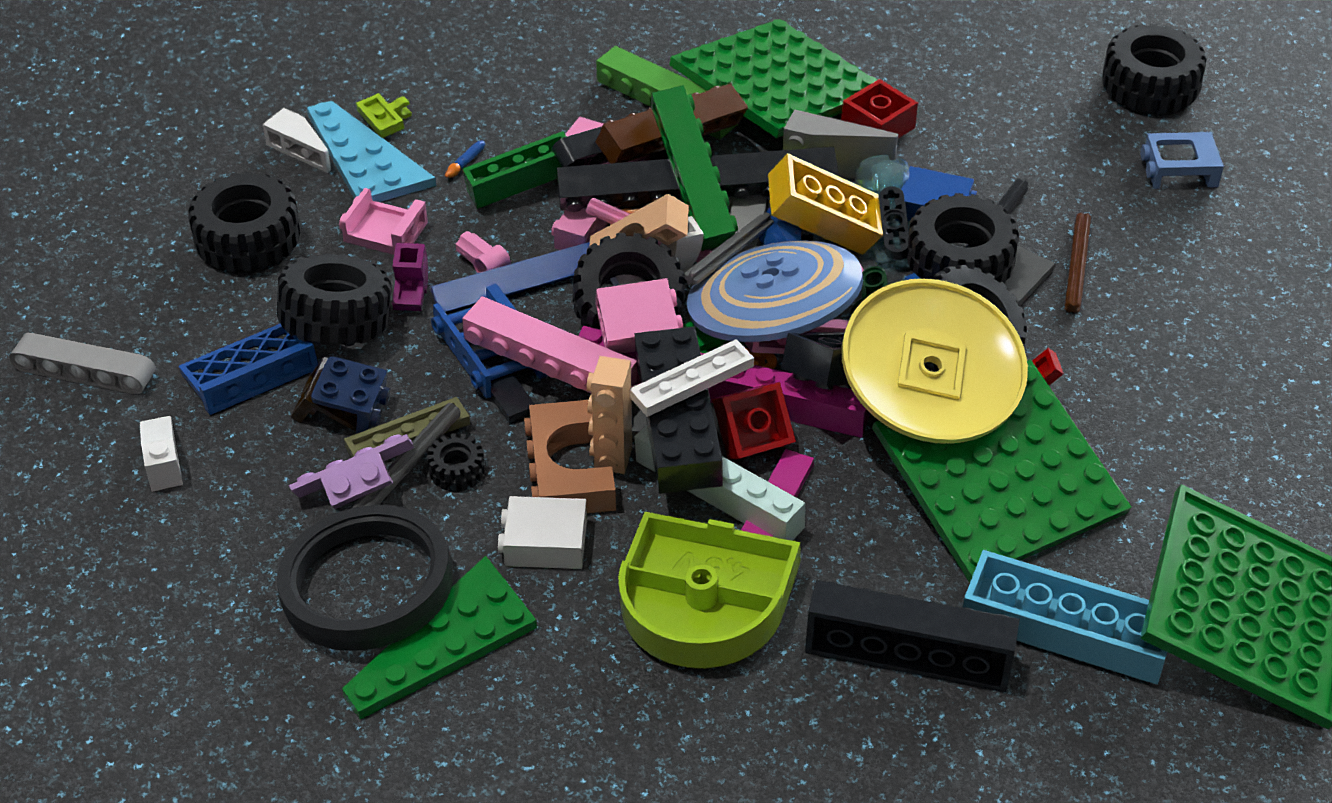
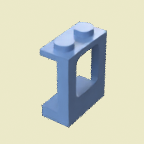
(1207, 162)

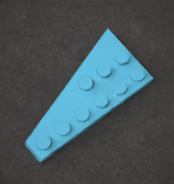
(365, 157)

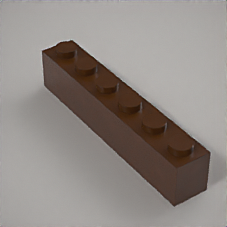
(639, 134)

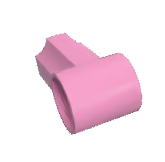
(480, 253)

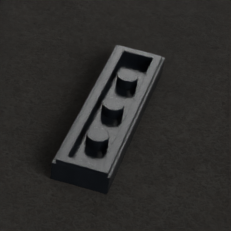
(507, 392)

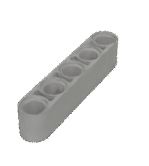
(82, 363)

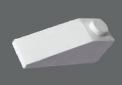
(295, 137)
(160, 453)

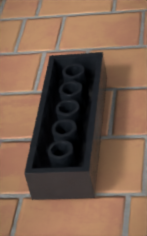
(685, 433)
(911, 635)

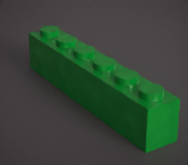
(692, 165)

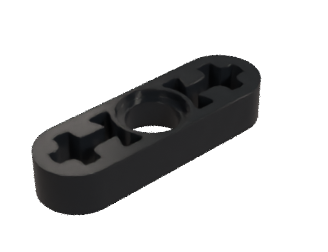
(897, 213)

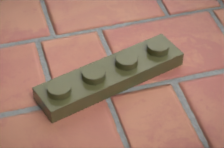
(410, 424)

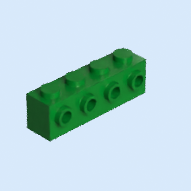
(512, 171)

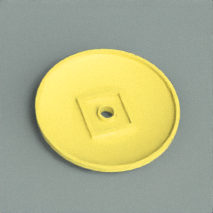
(943, 324)

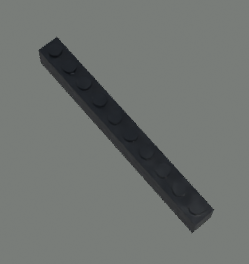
(649, 180)

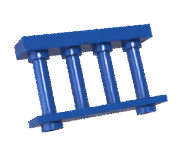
(471, 360)

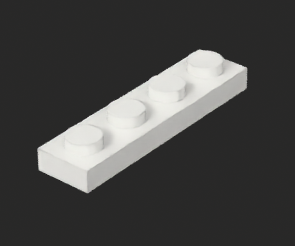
(691, 377)

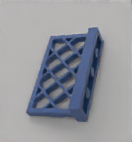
(249, 379)

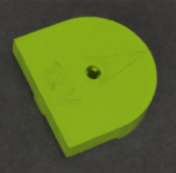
(704, 589)

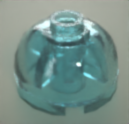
(880, 172)

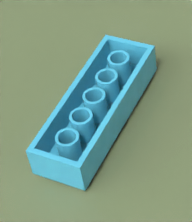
(1067, 615)

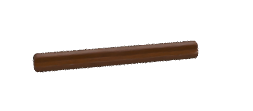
(1077, 263)

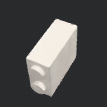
(543, 532)

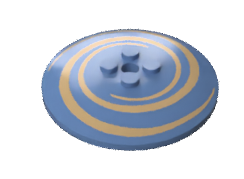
(775, 291)

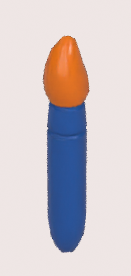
(454, 168)

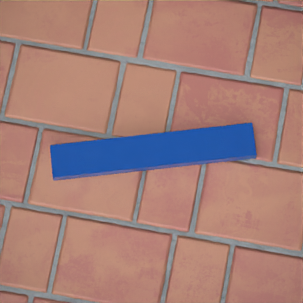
(510, 278)

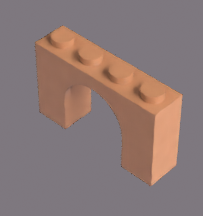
(554, 428)

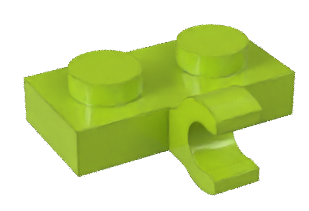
(384, 117)

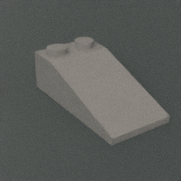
(851, 141)

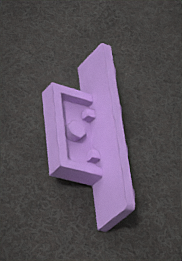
(356, 476)

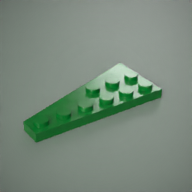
(473, 622)

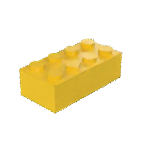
(824, 204)

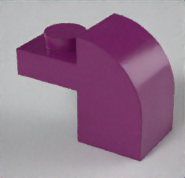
(411, 276)

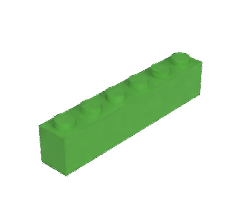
(641, 78)

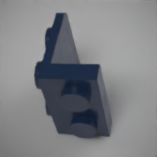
(353, 389)

